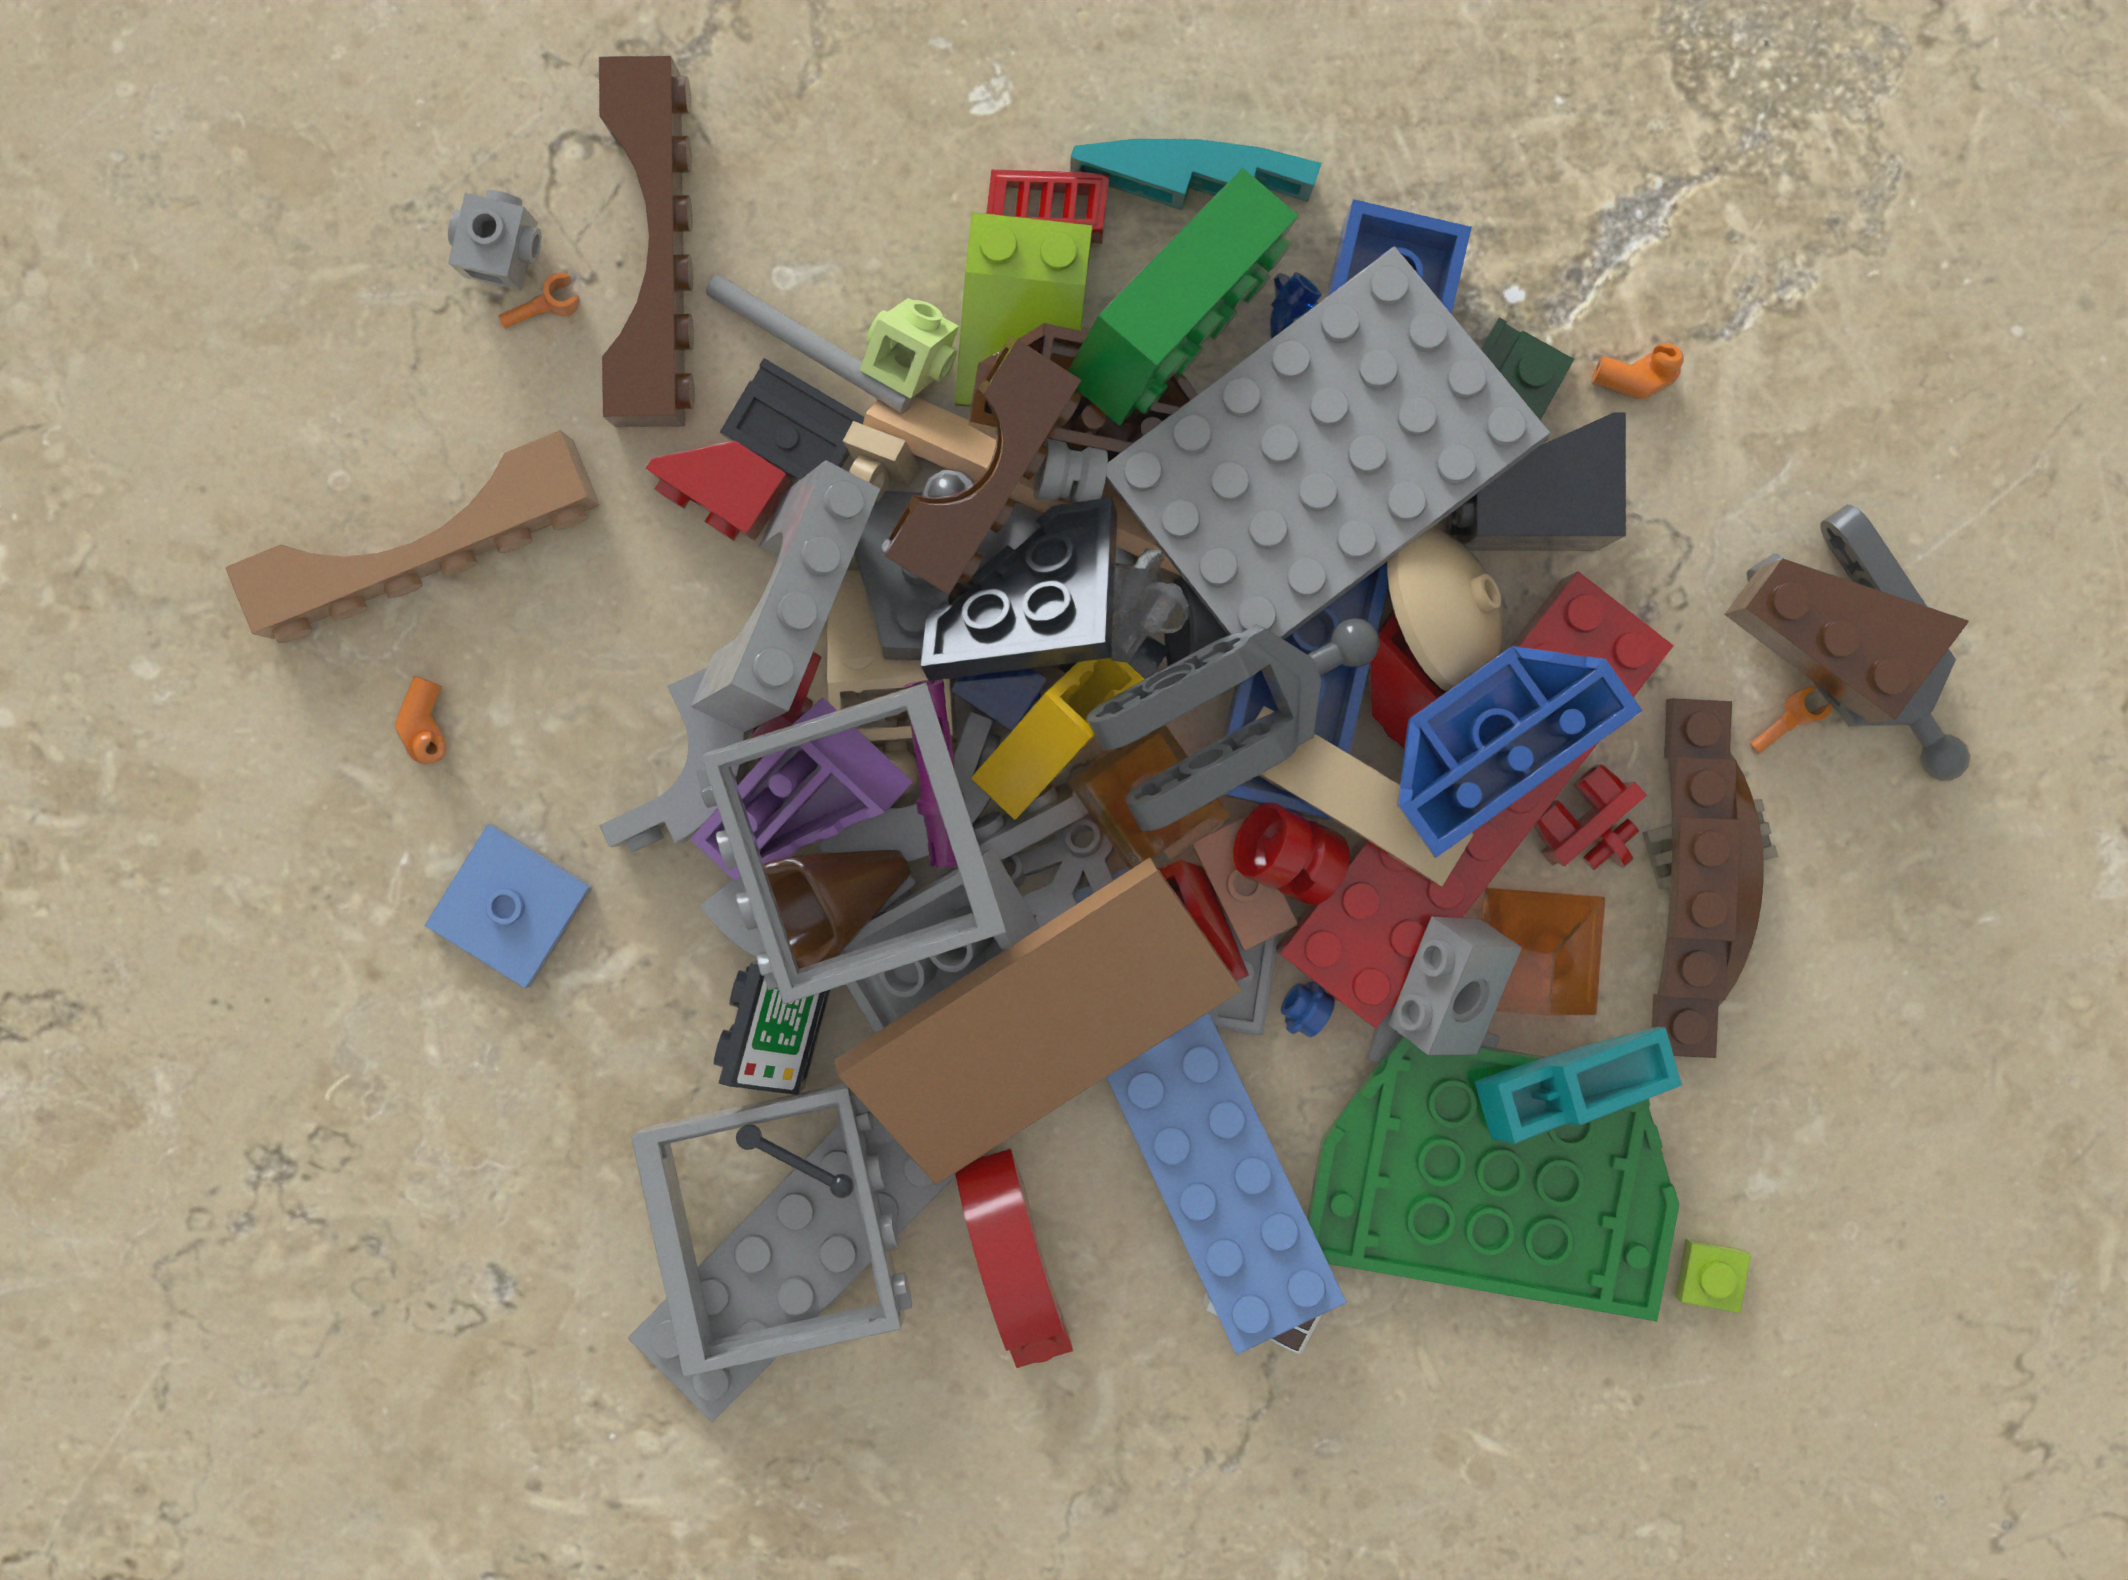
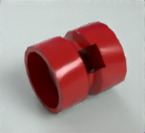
(1291, 854)

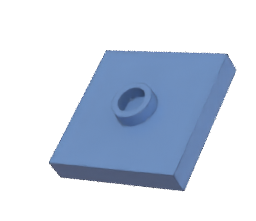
(508, 906)

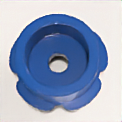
(1307, 1009)

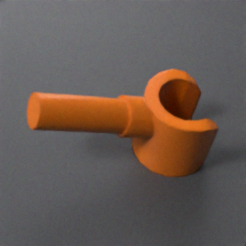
(543, 302)
(1794, 715)

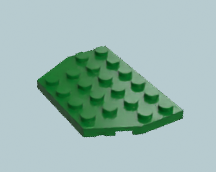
(1428, 1196)

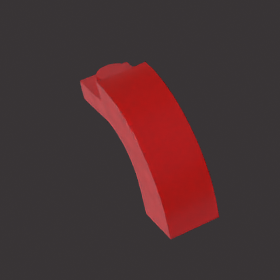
(1011, 1260)

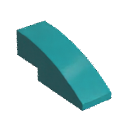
(1577, 1085)

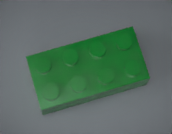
(1183, 298)

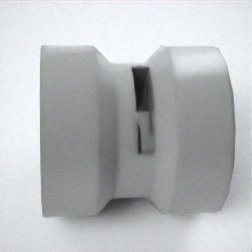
(1070, 473)

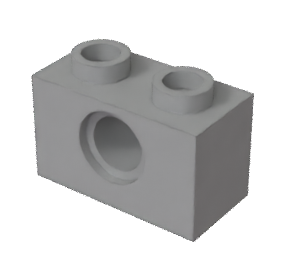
(1454, 986)

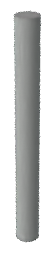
(803, 340)

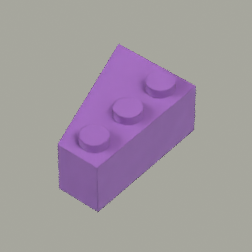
(810, 793)

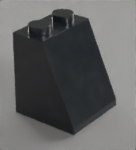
(1555, 497)

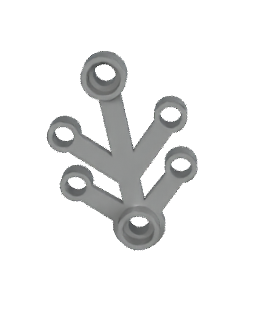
(1073, 861)

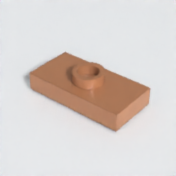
(1250, 907)

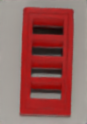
(1070, 183)

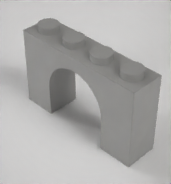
(814, 540)

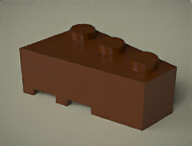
(1846, 636)

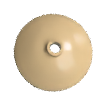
(1445, 607)

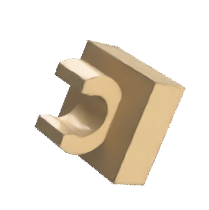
(879, 457)

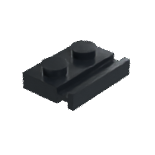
(790, 422)

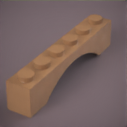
(527, 492)

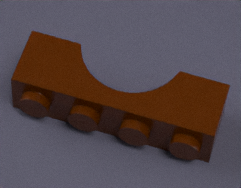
(942, 534)

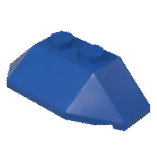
(1504, 737)

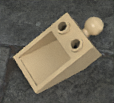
(862, 674)

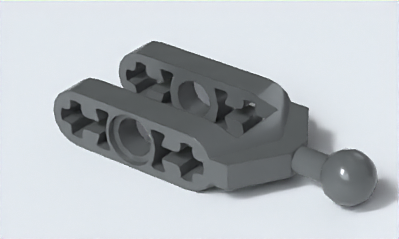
(1873, 565)
(1250, 749)

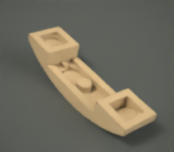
(1360, 801)

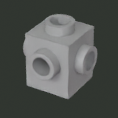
(493, 239)

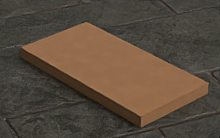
(1039, 1023)

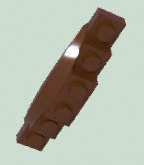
(1713, 875)

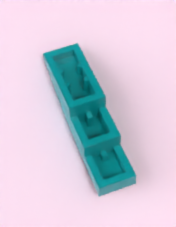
(1168, 167)

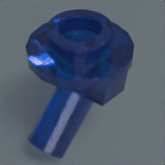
(1292, 300)

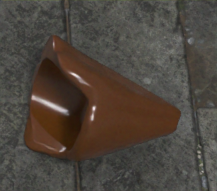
(832, 897)

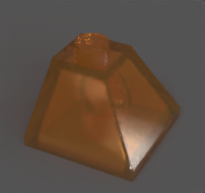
(1110, 779)
(1559, 949)

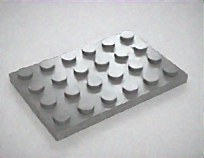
(1325, 452)

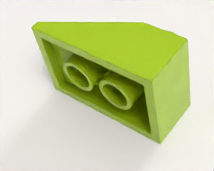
(1014, 282)

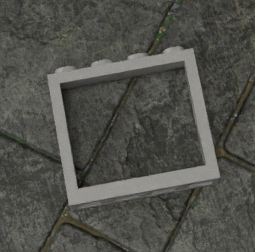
(758, 901)
(676, 1254)

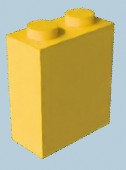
(1051, 734)

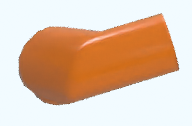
(1643, 377)
(416, 724)

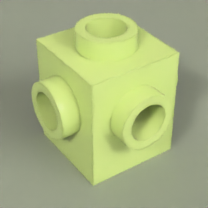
(910, 347)

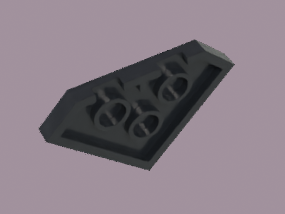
(1035, 602)

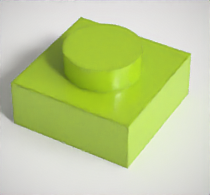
(1713, 1276)

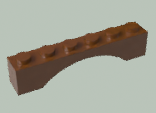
(645, 364)

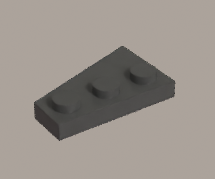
(894, 595)

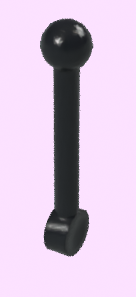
(751, 1137)

